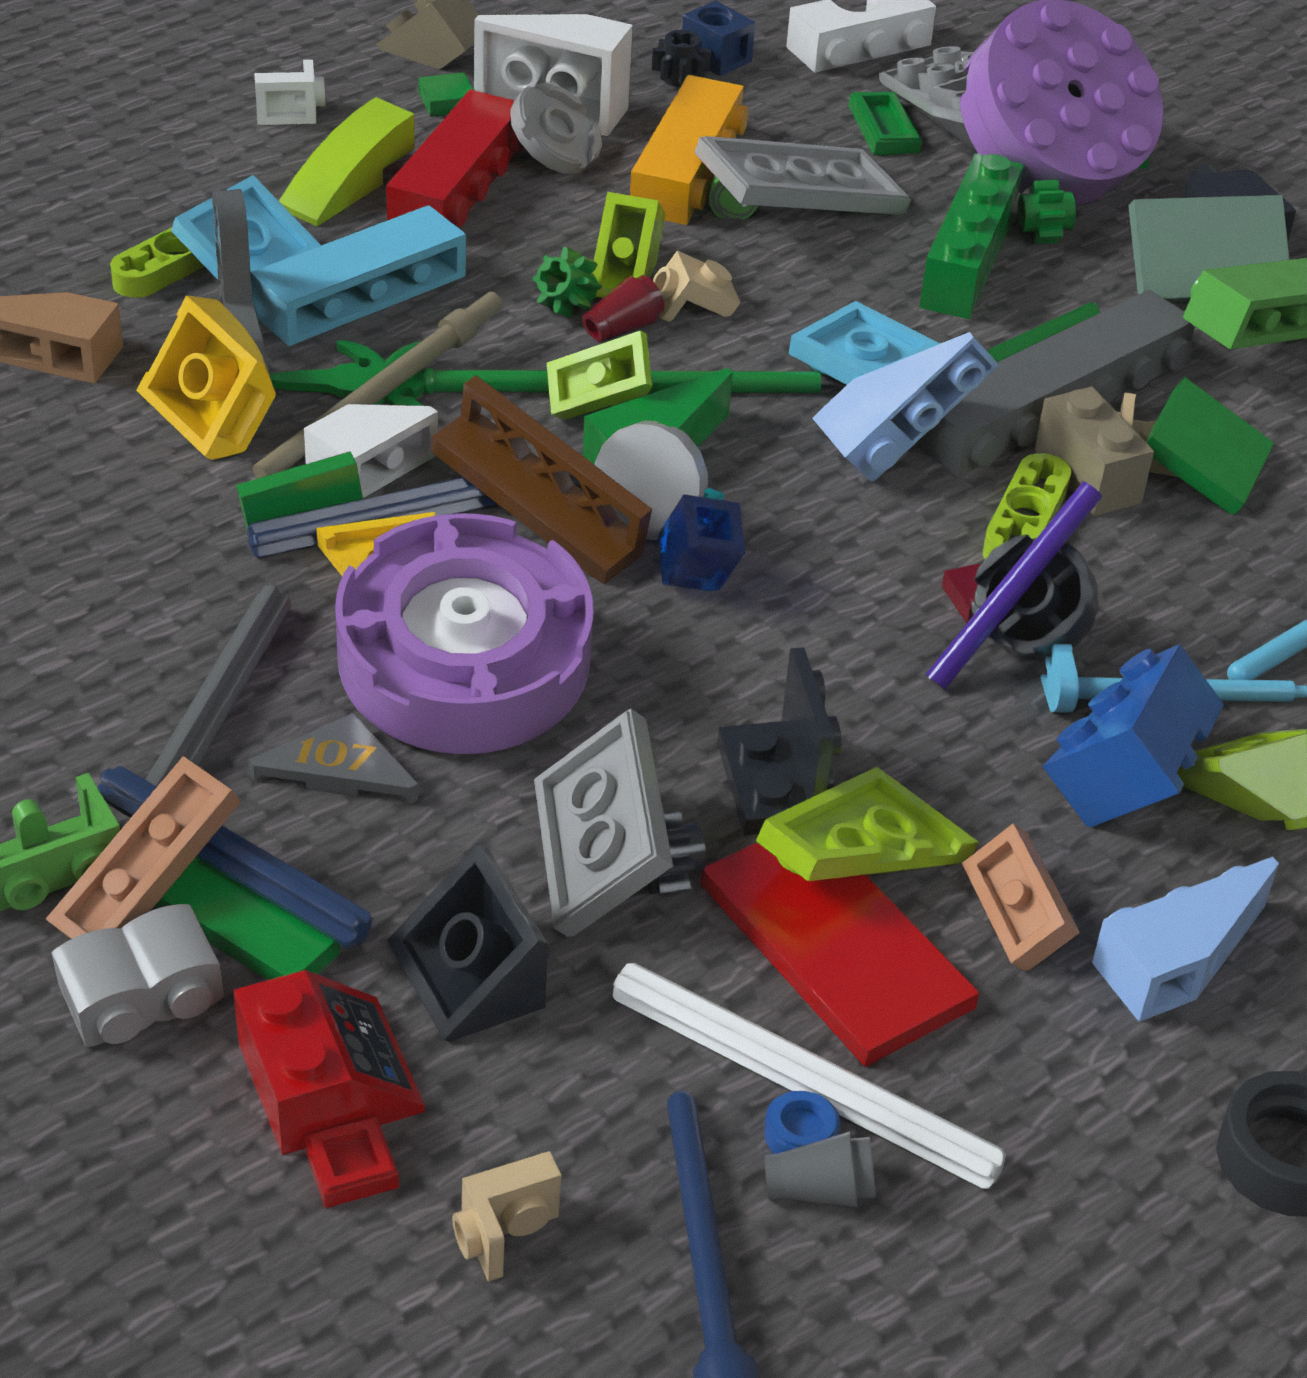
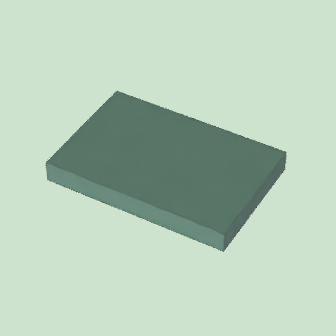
(1185, 235)

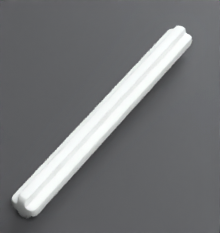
(805, 1071)

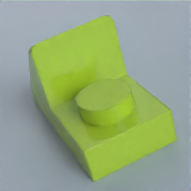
(600, 376)

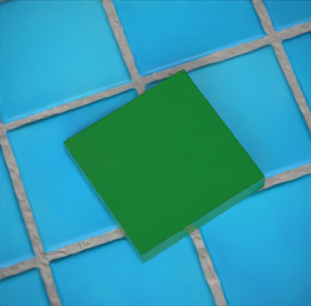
(1208, 446)

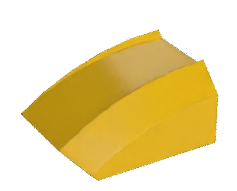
(210, 379)

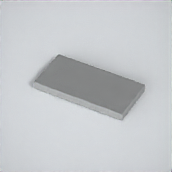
(801, 176)

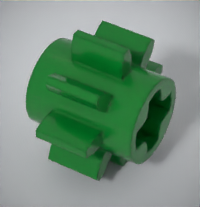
(1046, 211)
(567, 282)

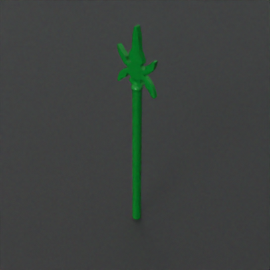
(348, 377)

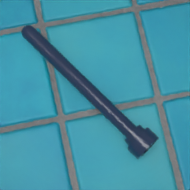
(722, 1354)

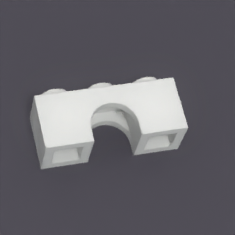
(834, 37)

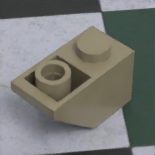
(434, 34)

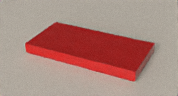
(842, 951)

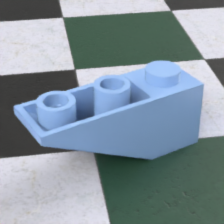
(898, 404)
(1176, 944)

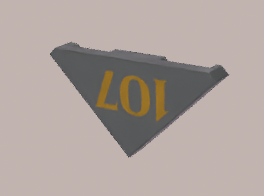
(337, 760)

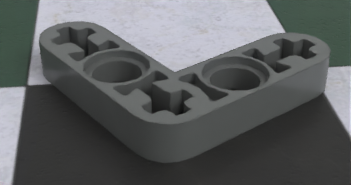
(234, 261)

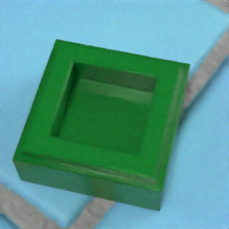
(442, 92)

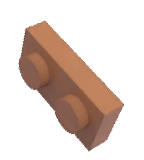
(1020, 898)

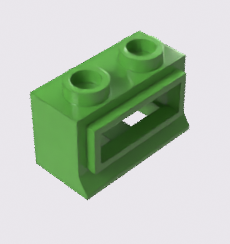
(53, 856)

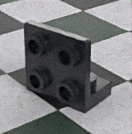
(785, 760)

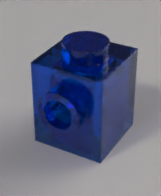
(701, 543)

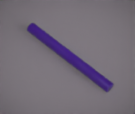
(1014, 585)

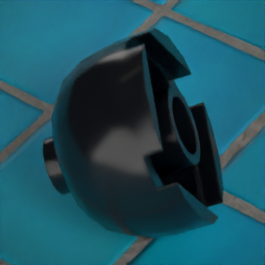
(1051, 611)

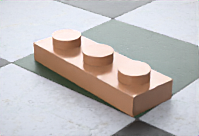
(147, 852)

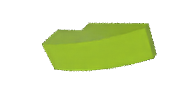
(350, 161)

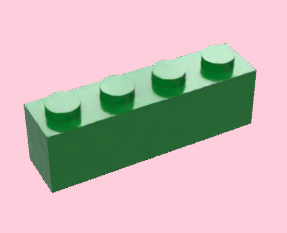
(971, 236)

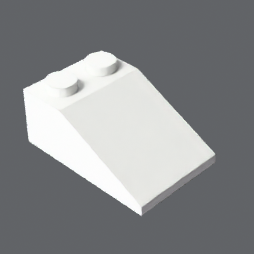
(568, 50)

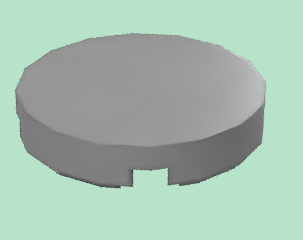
(555, 128)
(654, 466)

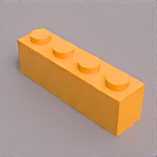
(668, 165)

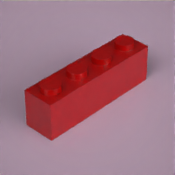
(457, 160)

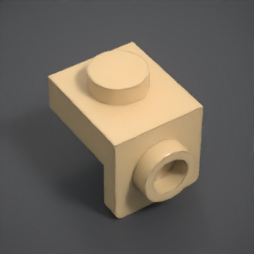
(697, 282)

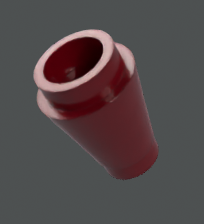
(625, 309)

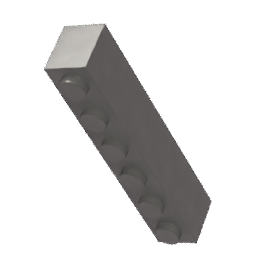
(1106, 352)

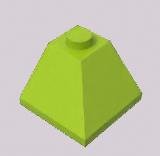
(1255, 775)

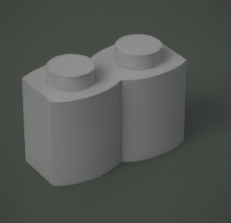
(138, 975)

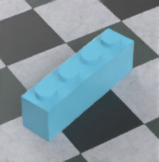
(358, 274)

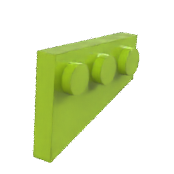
(863, 830)

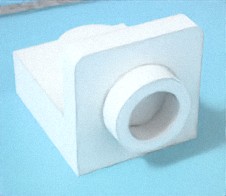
(289, 96)

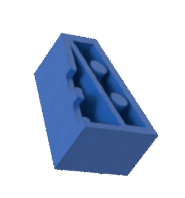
(1135, 737)

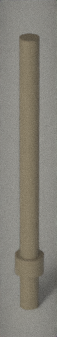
(453, 331)

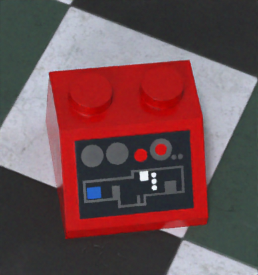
(321, 1056)

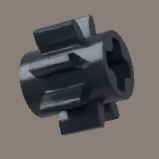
(680, 56)
(687, 855)

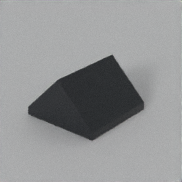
(473, 950)

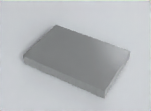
(601, 823)

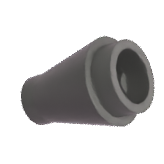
(823, 1172)

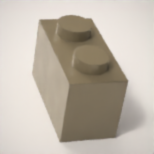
(1096, 446)

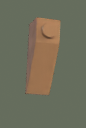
(60, 334)

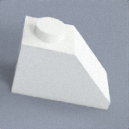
(381, 438)

